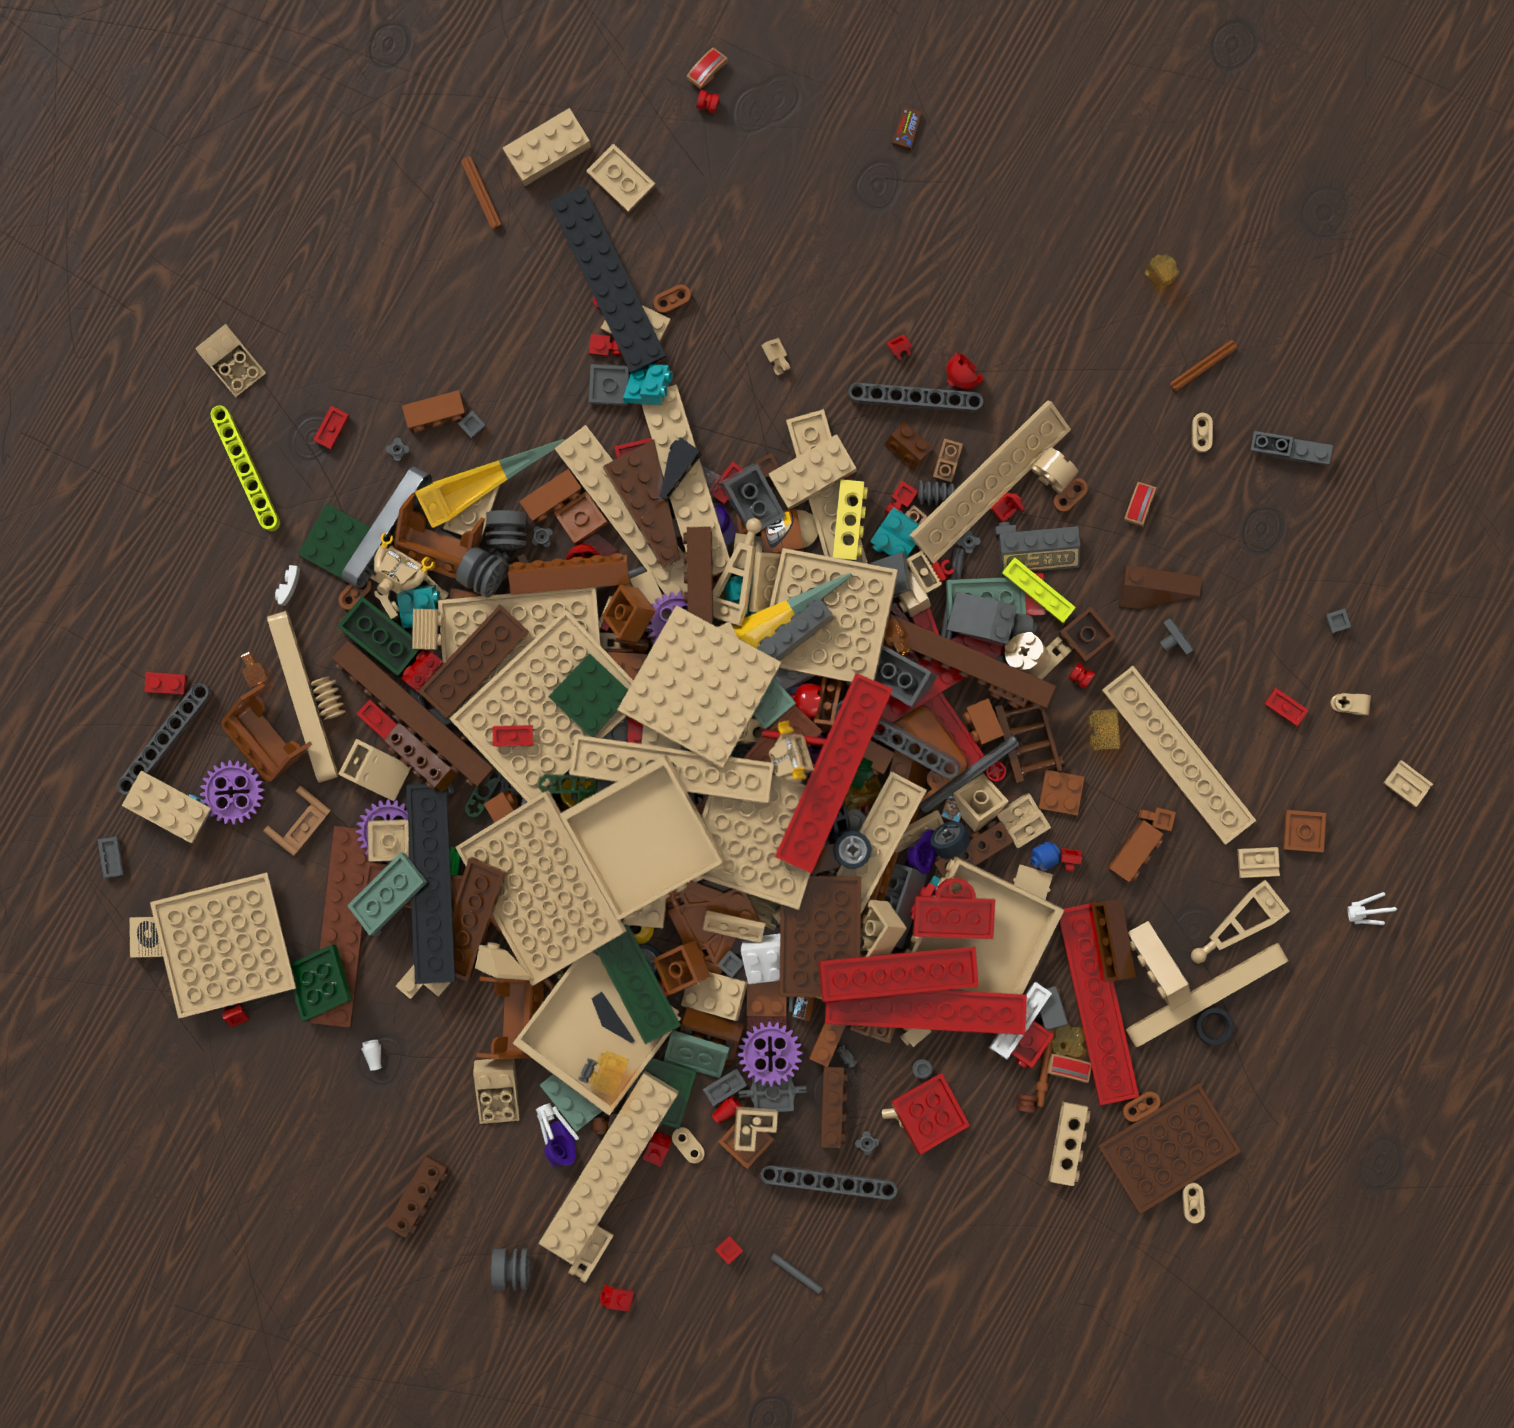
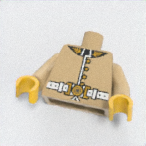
(396, 570)
(790, 755)

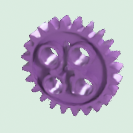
(658, 622)
(233, 809)
(380, 811)
(788, 1053)

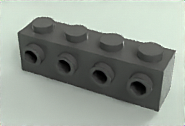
(797, 631)

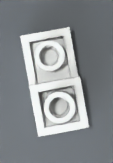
(285, 592)

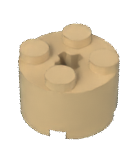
(1054, 470)
(1027, 654)

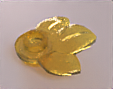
(1071, 1038)

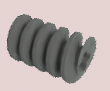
(934, 493)

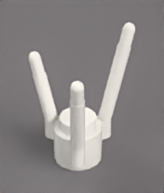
(1357, 913)
(546, 1114)

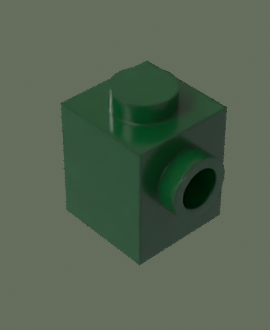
(862, 774)

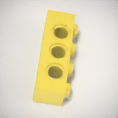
(849, 489)

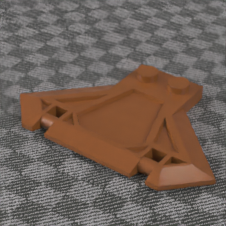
(690, 918)

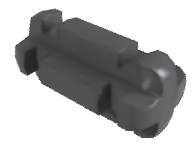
(846, 1056)
(588, 1070)

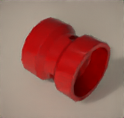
(708, 101)
(1081, 675)
(996, 772)

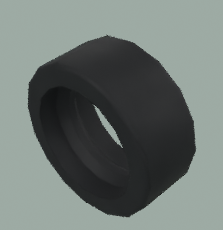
(1199, 1024)

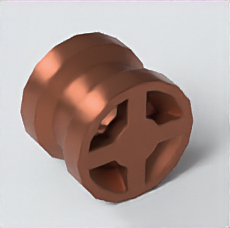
(1026, 1103)

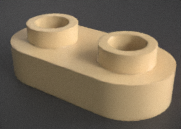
(1202, 433)
(688, 1145)
(1193, 1202)

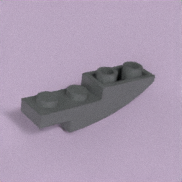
(1291, 449)

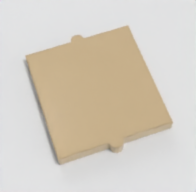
(1033, 881)

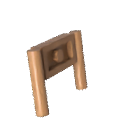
(304, 826)

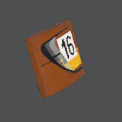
(783, 534)

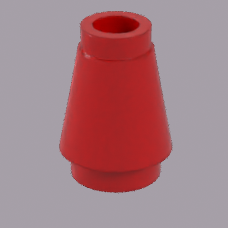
(726, 1110)

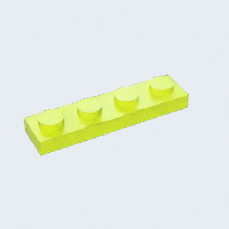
(1038, 590)

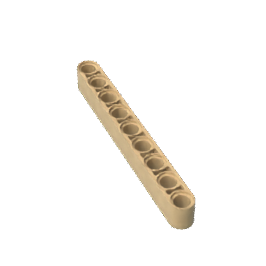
(302, 696)
(1208, 994)

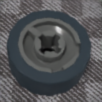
(950, 839)

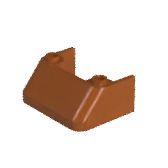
(419, 542)
(925, 725)
(258, 738)
(519, 1006)

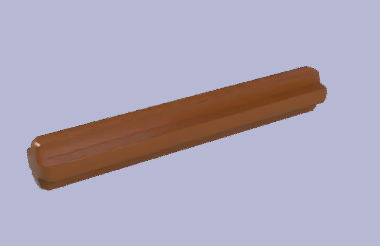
(481, 192)
(1203, 365)

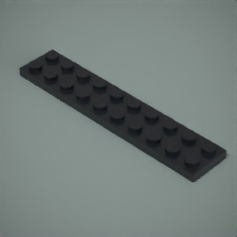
(607, 279)
(433, 902)

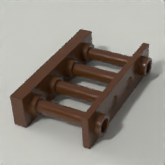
(1020, 771)

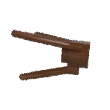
(638, 647)

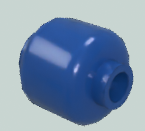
(1045, 856)

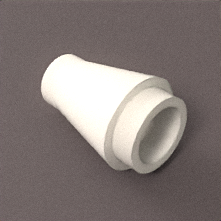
(372, 1053)

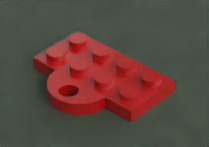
(954, 913)

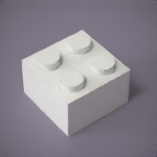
(762, 959)

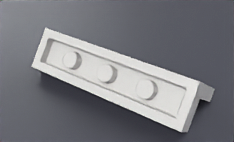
(1036, 998)

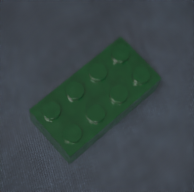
(379, 636)

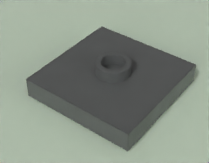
(608, 384)
(897, 562)

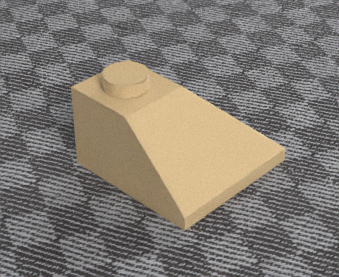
(979, 802)
(499, 963)

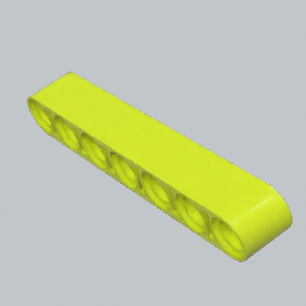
(240, 460)

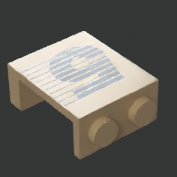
(144, 938)

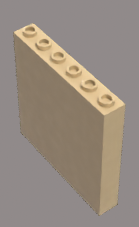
(642, 838)
(1020, 931)
(569, 1032)

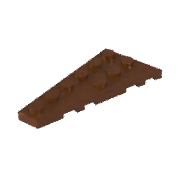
(639, 485)

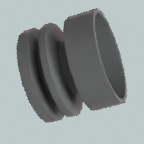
(506, 529)
(481, 571)
(510, 1269)

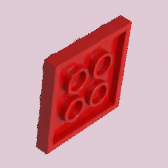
(930, 1113)

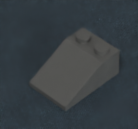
(752, 496)
(982, 618)

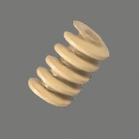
(328, 698)

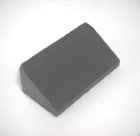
(1053, 1011)

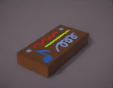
(907, 127)

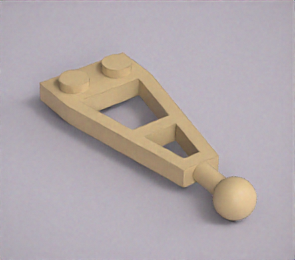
(728, 610)
(1267, 900)

